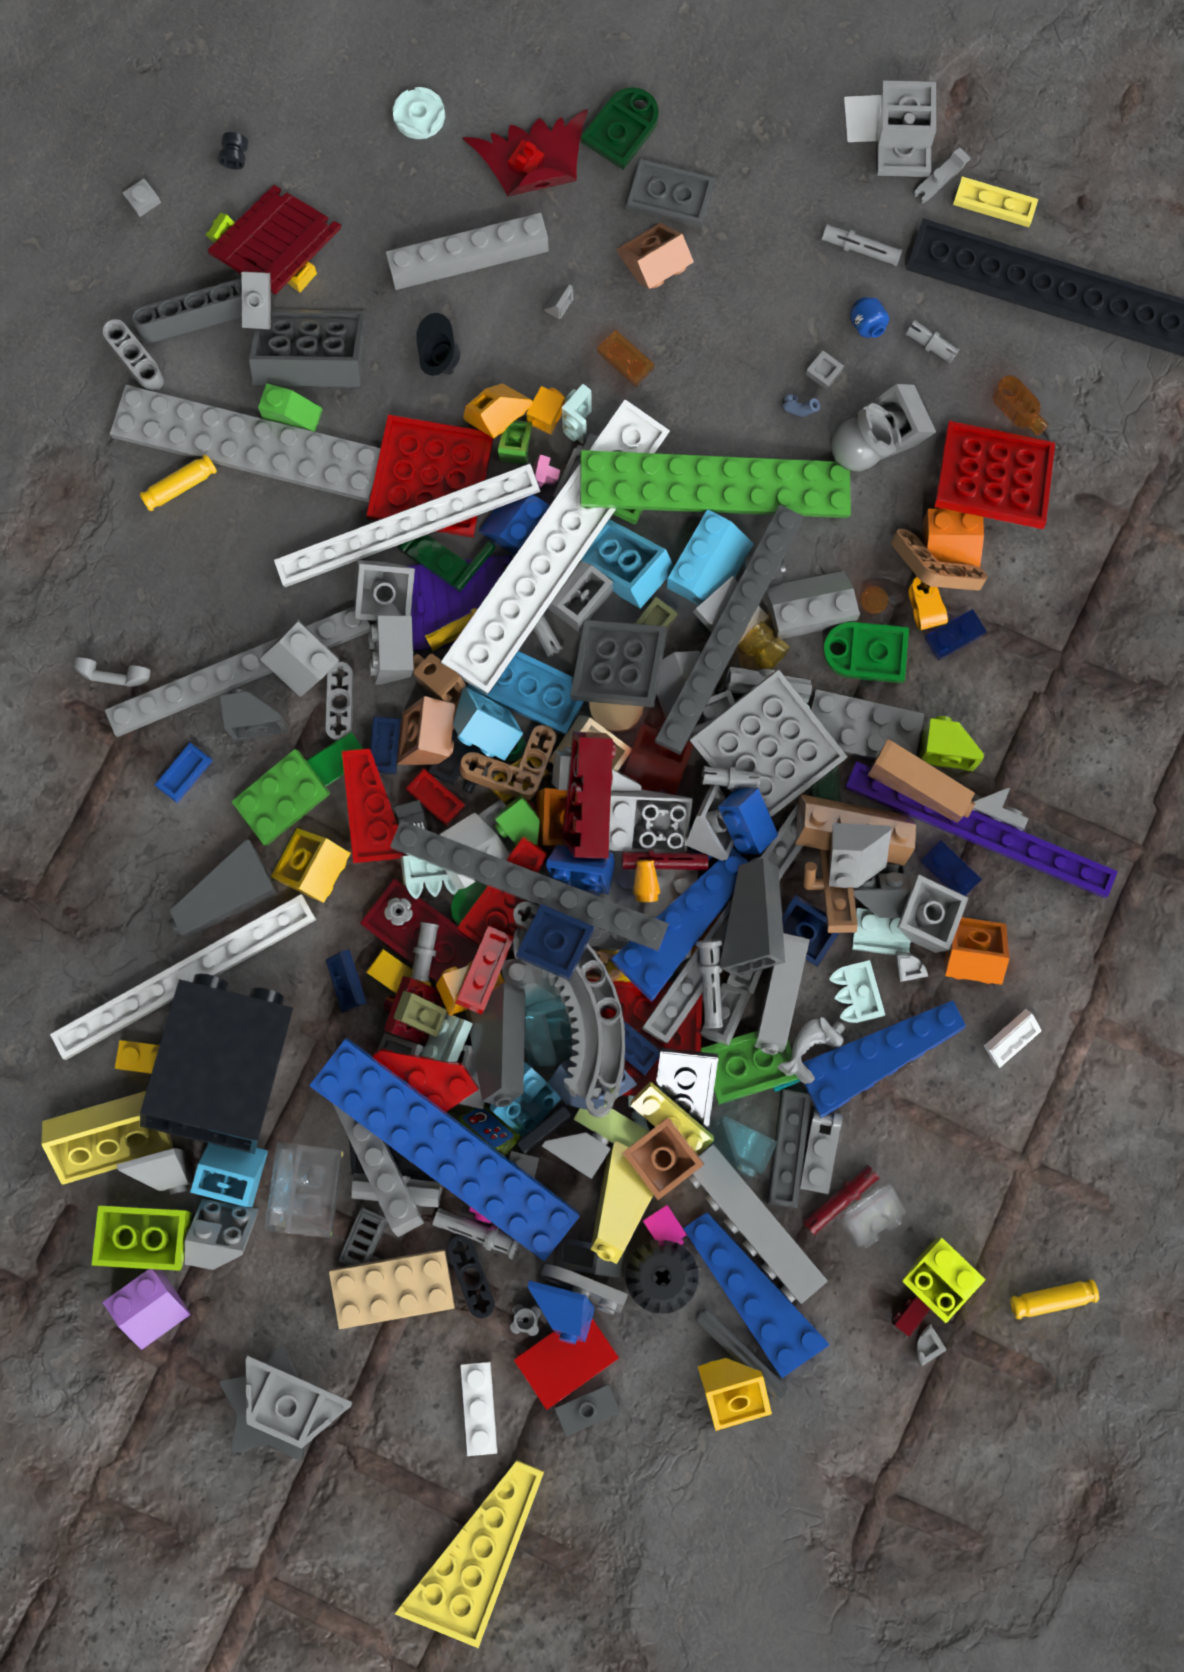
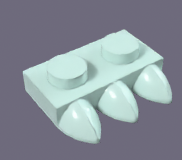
(417, 872)
(860, 992)

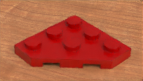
(437, 1080)

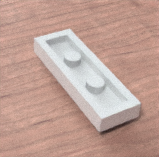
(479, 1408)

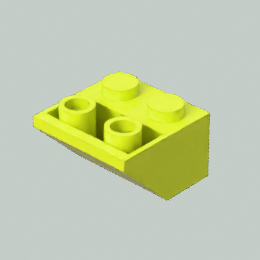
(942, 1279)

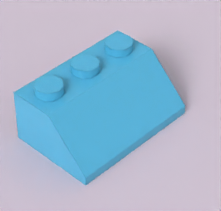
(709, 558)

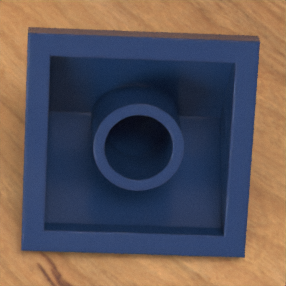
(808, 922)

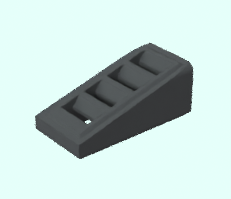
(364, 1213)

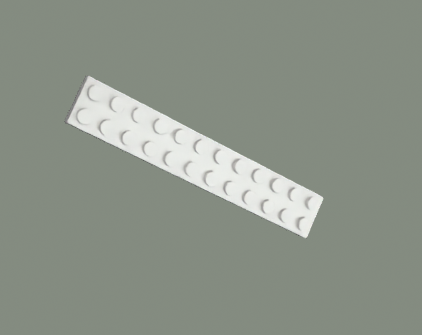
(544, 562)

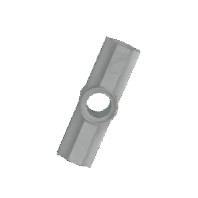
(743, 680)
(423, 1192)

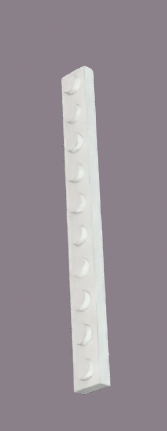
(407, 525)
(162, 987)

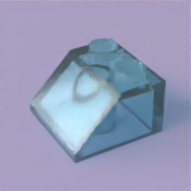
(547, 1033)
(746, 1147)

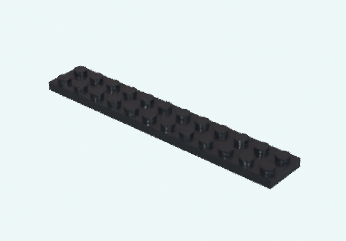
(1049, 286)

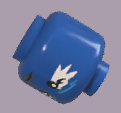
(869, 317)

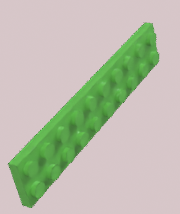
(713, 484)

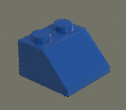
(514, 522)

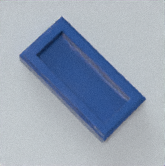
(183, 772)

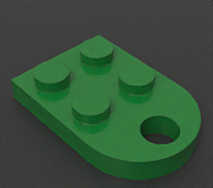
(870, 651)

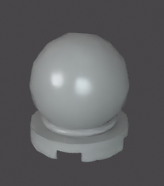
(865, 439)

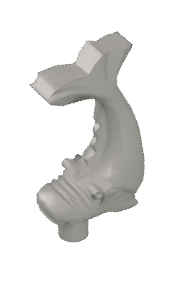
(813, 1032)

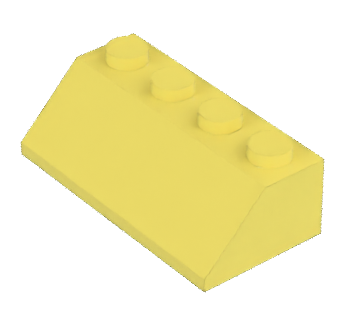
(100, 1138)

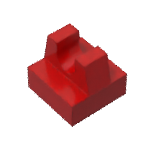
(526, 158)

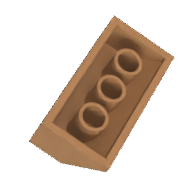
(817, 817)

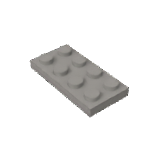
(865, 726)

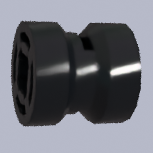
(233, 150)

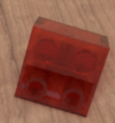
(654, 765)

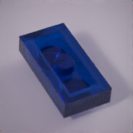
(955, 635)
(950, 869)

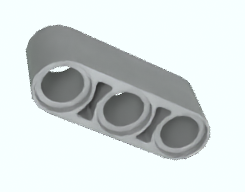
(127, 345)

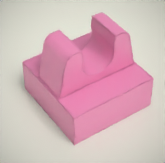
(544, 473)

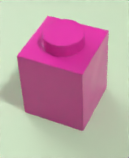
(664, 1226)

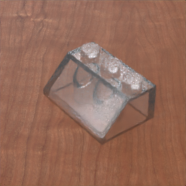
(304, 1190)

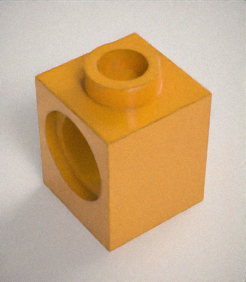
(546, 409)

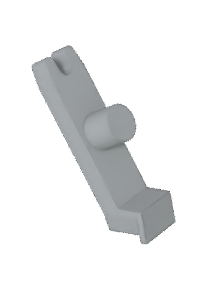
(942, 175)

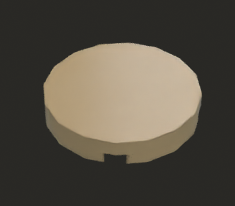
(615, 716)

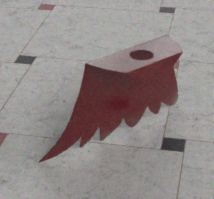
(559, 151)

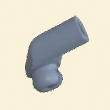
(800, 409)

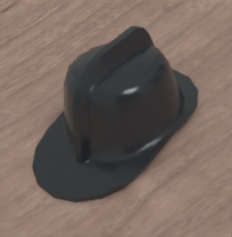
(437, 345)

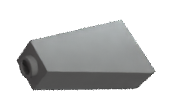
(781, 997)

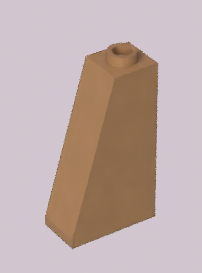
(921, 782)

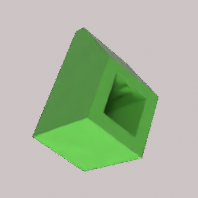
(517, 821)

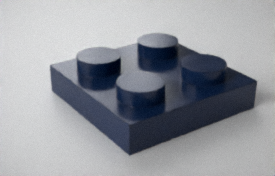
(555, 942)

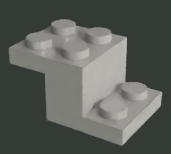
(906, 128)

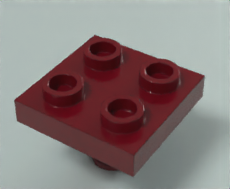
(390, 1006)

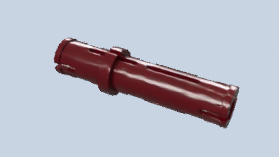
(666, 861)
(840, 1200)

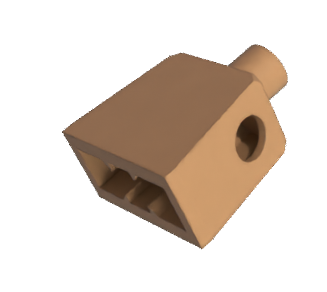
(438, 679)

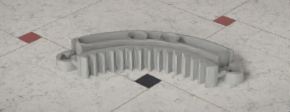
(597, 1041)

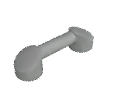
(135, 676)

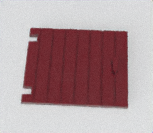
(275, 238)

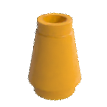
(646, 883)

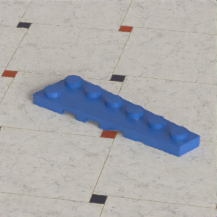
(687, 922)
(866, 1061)
(769, 1315)

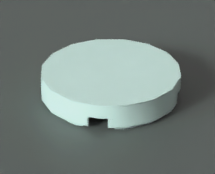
(419, 113)

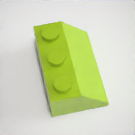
(140, 1237)

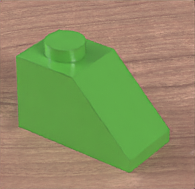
(289, 408)

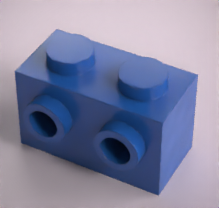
(748, 820)

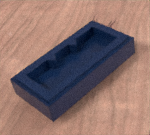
(385, 743)
(345, 981)
(639, 1050)

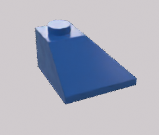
(564, 1310)

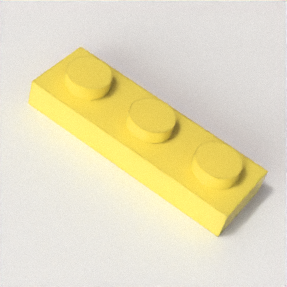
(995, 202)
(657, 1107)

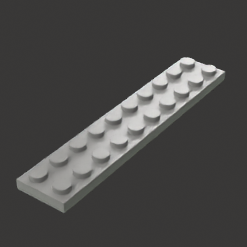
(246, 443)

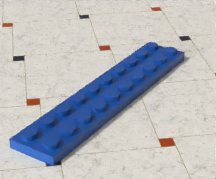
(445, 1149)

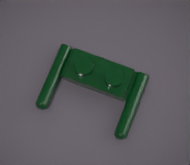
(444, 562)

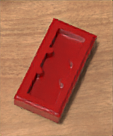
(435, 797)

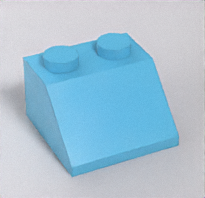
(485, 724)

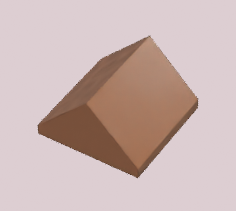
(663, 1158)

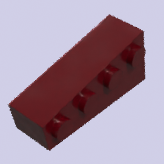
(589, 795)

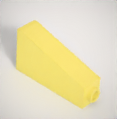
(620, 1205)

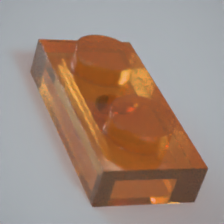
(626, 358)

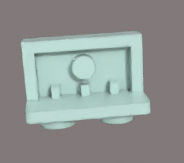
(574, 413)

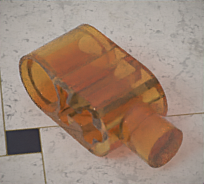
(1025, 402)

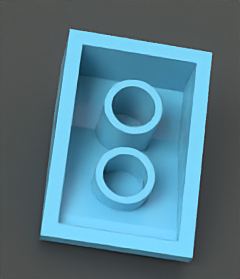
(630, 562)

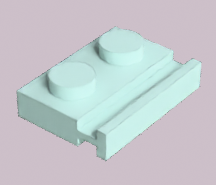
(878, 934)
(449, 1041)

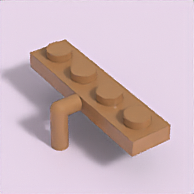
(838, 901)

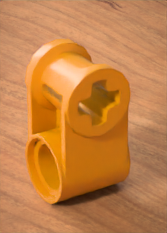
(928, 607)

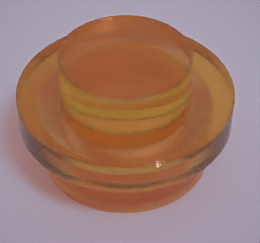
(874, 600)

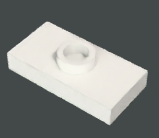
(1012, 1038)

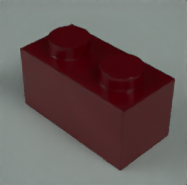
(911, 1315)

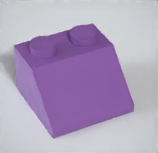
(147, 1307)

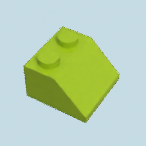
(949, 745)

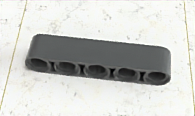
(189, 312)

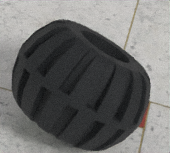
(641, 1276)

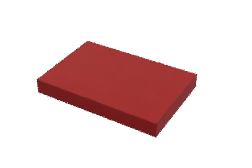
(561, 1367)

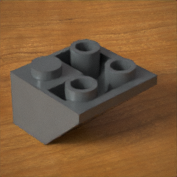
(886, 891)

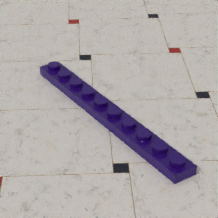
(993, 836)

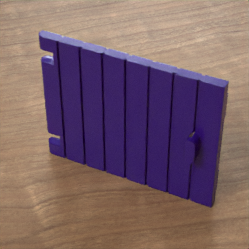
(446, 604)

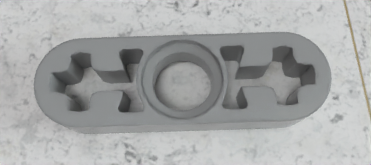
(347, 682)

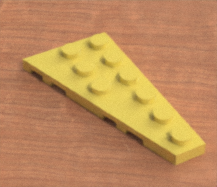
(468, 1575)

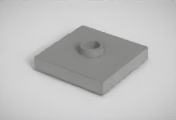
(714, 605)

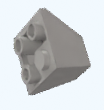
(218, 1234)

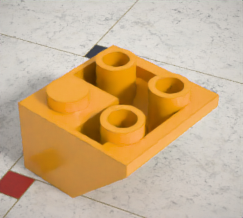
(496, 409)

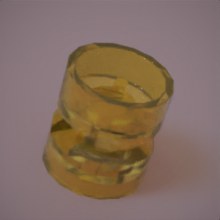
(763, 646)

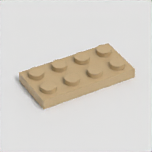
(392, 1288)

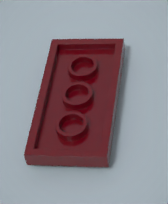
(451, 945)

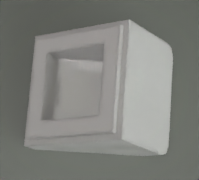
(560, 301)

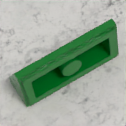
(329, 761)

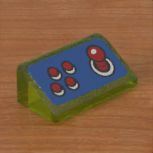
(490, 1129)

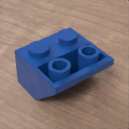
(587, 874)

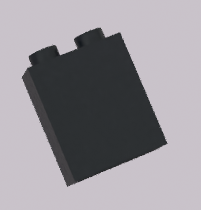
(216, 1063)

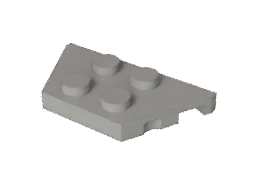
(288, 1404)

